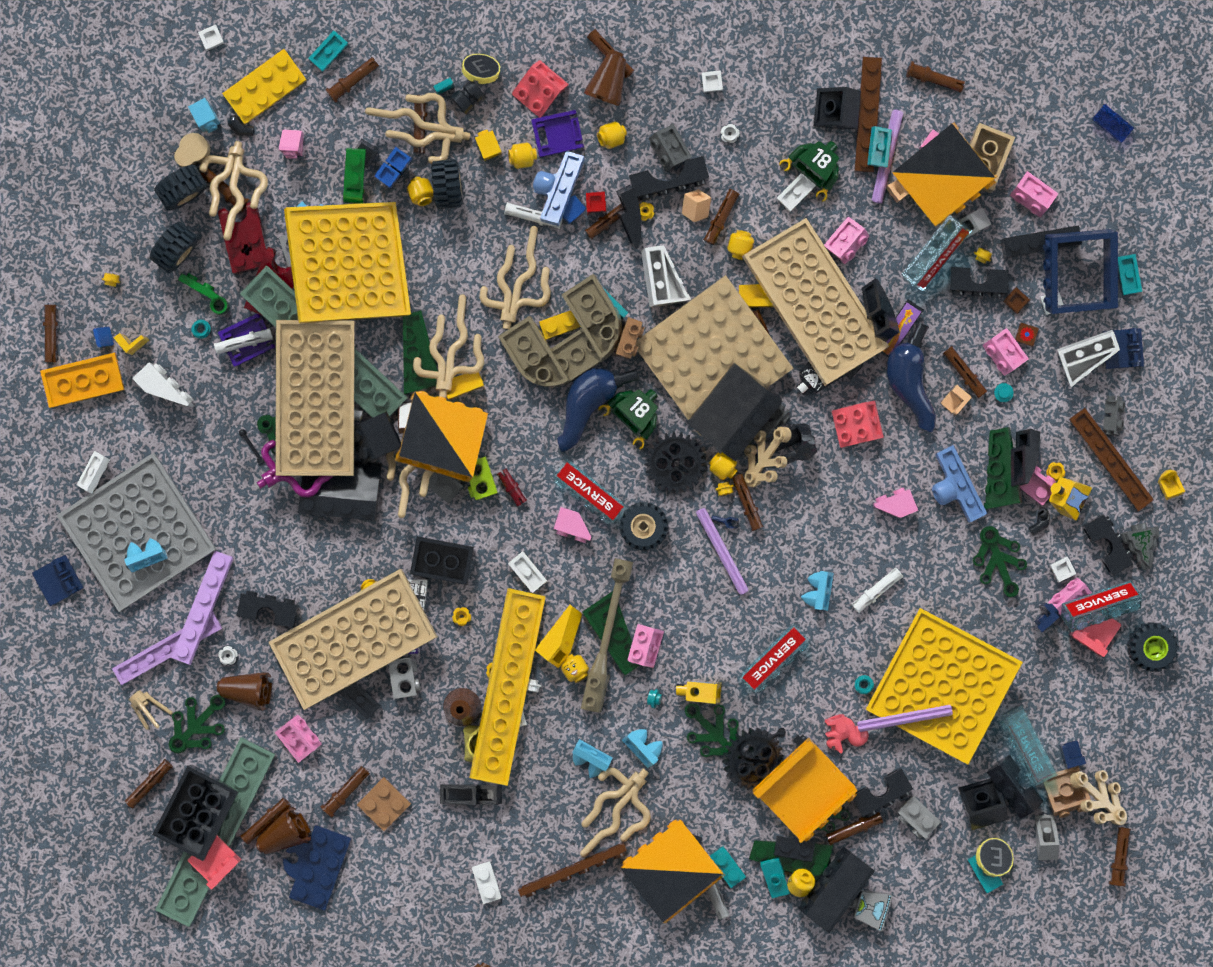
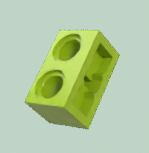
(484, 477)

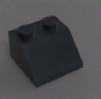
(837, 108)
(375, 438)
(983, 804)

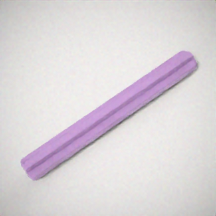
(883, 173)
(722, 551)
(905, 718)

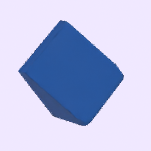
(573, 209)
(103, 337)

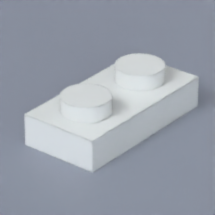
(795, 192)
(93, 472)
(527, 572)
(486, 882)

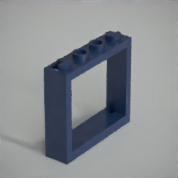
(1110, 270)

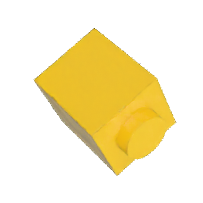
(488, 144)

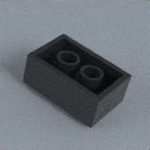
(442, 560)

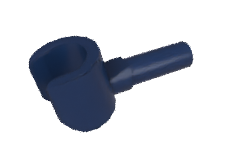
(727, 521)

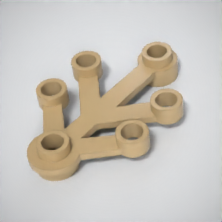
(753, 475)
(1116, 814)

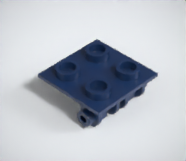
(1130, 349)
(57, 580)

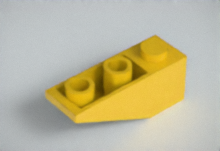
(560, 639)

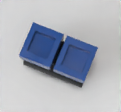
(396, 166)

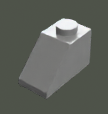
(976, 221)
(1046, 837)

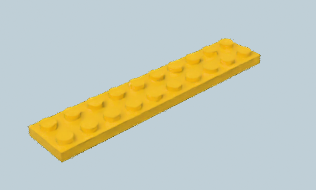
(507, 687)

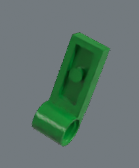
(354, 176)
(206, 290)

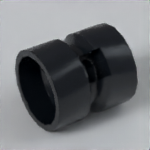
(475, 96)

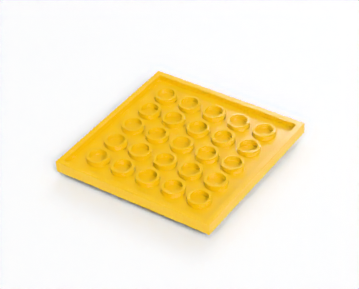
(347, 262)
(942, 668)

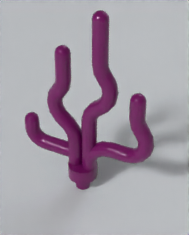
(270, 479)

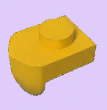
(1170, 484)

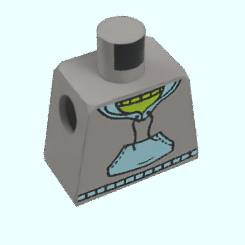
(872, 907)

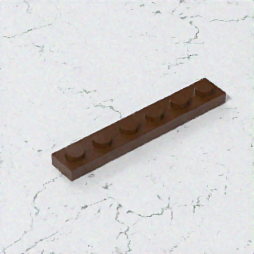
(868, 110)
(1111, 459)
(565, 873)

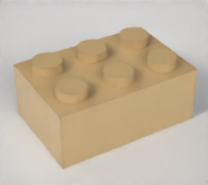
(992, 148)

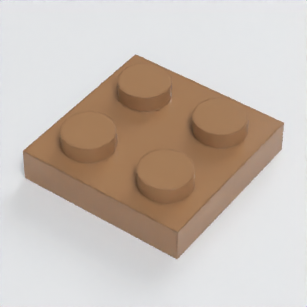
(384, 804)

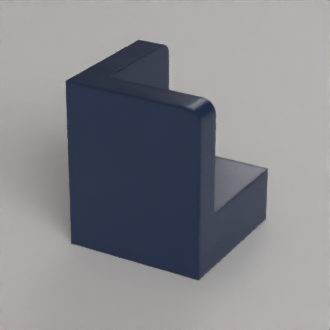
(1072, 754)

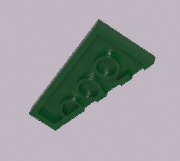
(415, 345)
(998, 487)
(620, 639)
(764, 850)

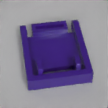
(560, 133)
(243, 328)

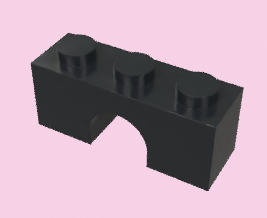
(961, 282)
(1118, 557)
(251, 604)
(1004, 776)
(896, 787)

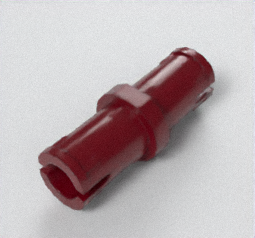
(511, 487)

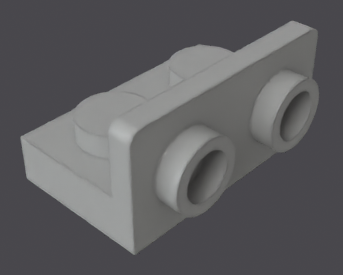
(919, 817)

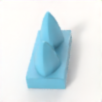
(137, 559)
(820, 598)
(646, 753)
(597, 759)

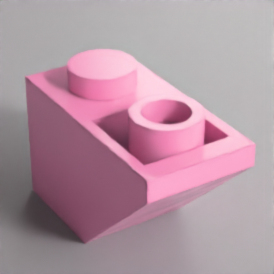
(291, 143)
(897, 505)
(571, 523)

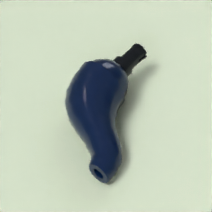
(906, 378)
(585, 396)

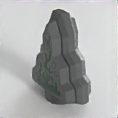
(1142, 543)

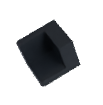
(371, 151)

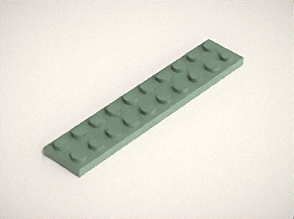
(278, 302)
(187, 886)

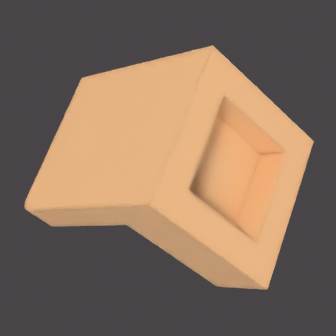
(897, 191)
(696, 205)
(956, 400)

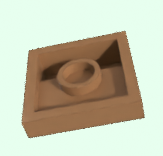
(631, 331)
(1063, 795)

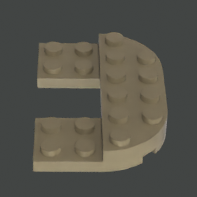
(578, 352)

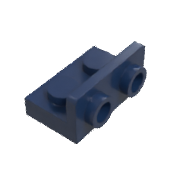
(1045, 621)

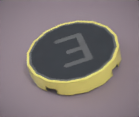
(480, 68)
(994, 857)

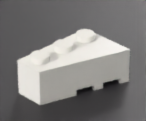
(661, 278)
(1086, 355)

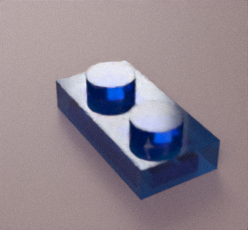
(1112, 123)

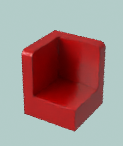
(595, 202)

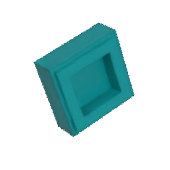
(444, 86)

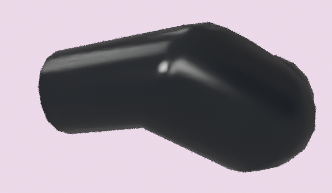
(238, 128)
(1042, 521)

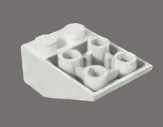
(153, 381)

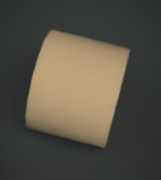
(192, 150)

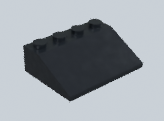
(735, 411)
(345, 495)
(195, 812)

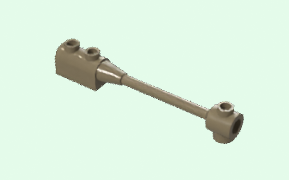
(597, 677)

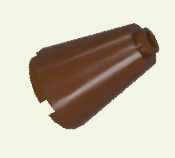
(608, 79)
(247, 689)
(468, 700)
(284, 832)

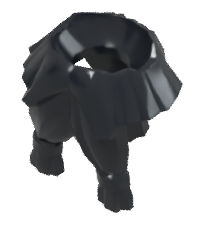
(802, 434)

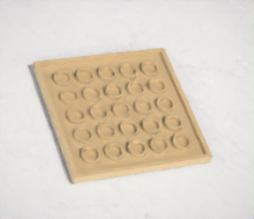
(704, 340)

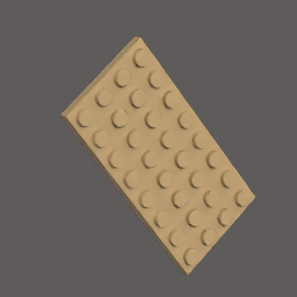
(815, 301)
(314, 398)
(353, 639)

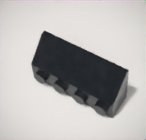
(836, 889)

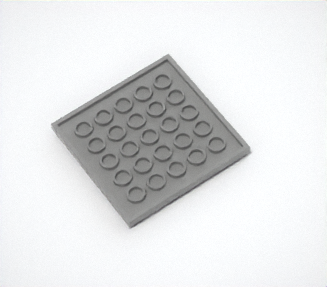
(133, 509)

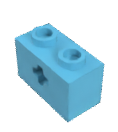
(204, 115)

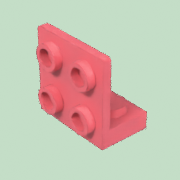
(539, 88)
(857, 424)
(1097, 636)
(217, 864)

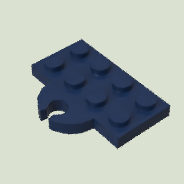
(317, 866)

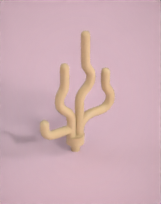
(444, 130)
(234, 165)
(513, 302)
(448, 371)
(403, 482)
(630, 789)

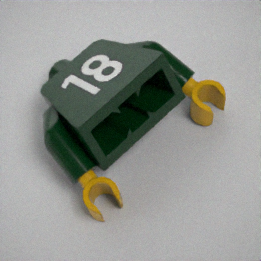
(817, 163)
(635, 411)

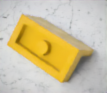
(754, 296)
(129, 347)
(464, 384)

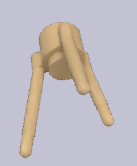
(139, 702)

